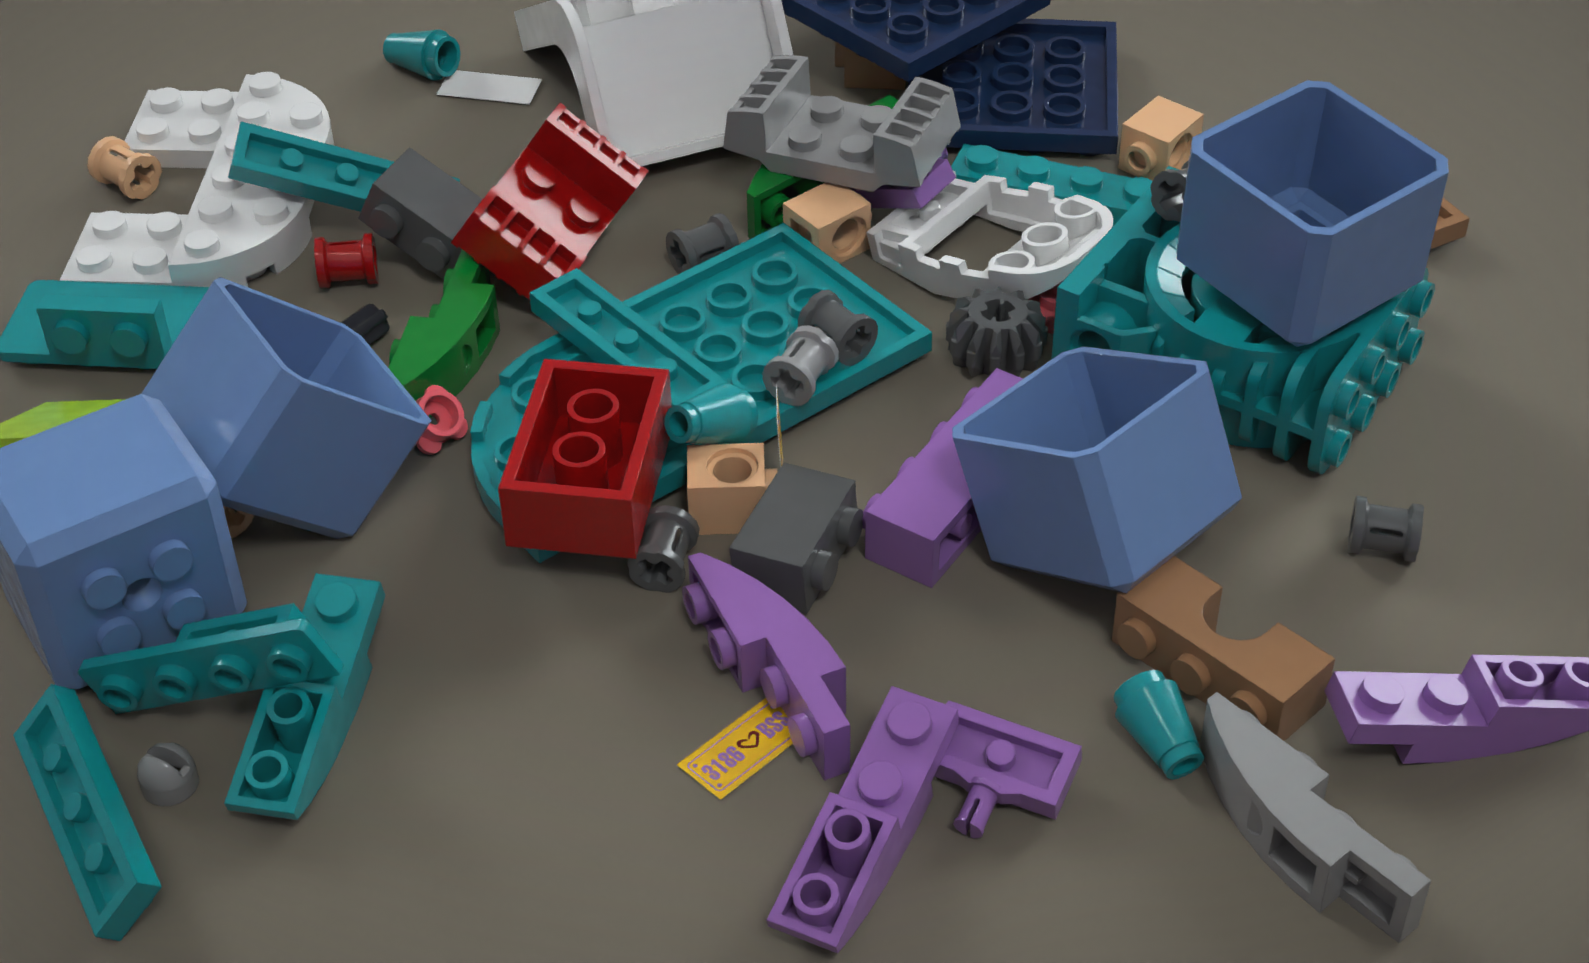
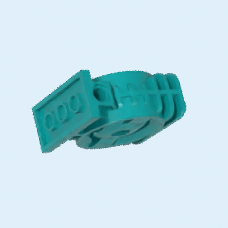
(1268, 392)

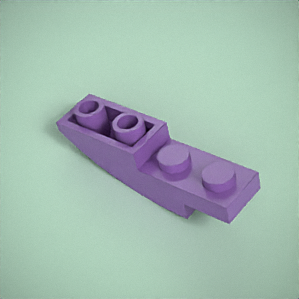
(774, 648)
(1485, 711)
(867, 824)

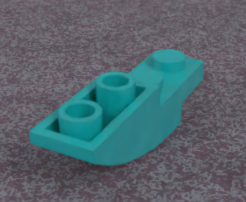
(306, 722)

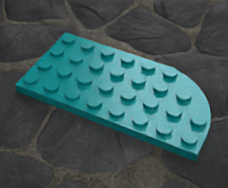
(734, 320)

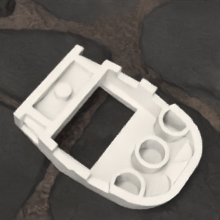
(1052, 243)

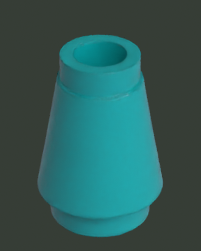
(424, 52)
(713, 417)
(1159, 722)

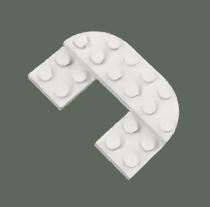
(232, 225)

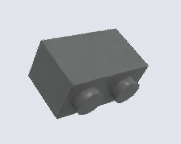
(419, 210)
(799, 533)

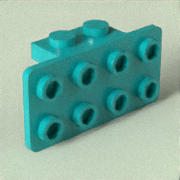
(97, 323)

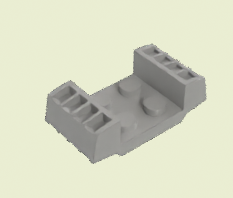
(838, 138)

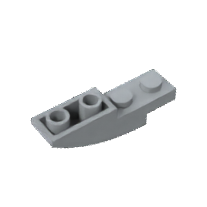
(1308, 843)

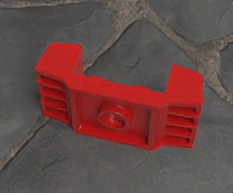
(550, 204)

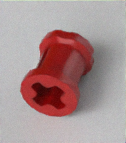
(346, 260)

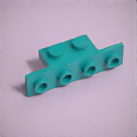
(214, 660)

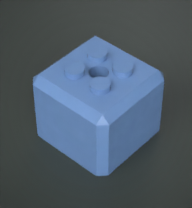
(1310, 210)
(287, 409)
(1099, 466)
(112, 536)

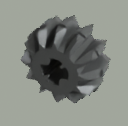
(996, 332)

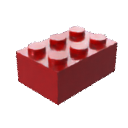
(586, 459)

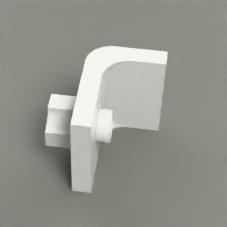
(659, 70)

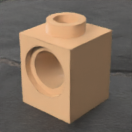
(1158, 138)
(831, 219)
(725, 484)

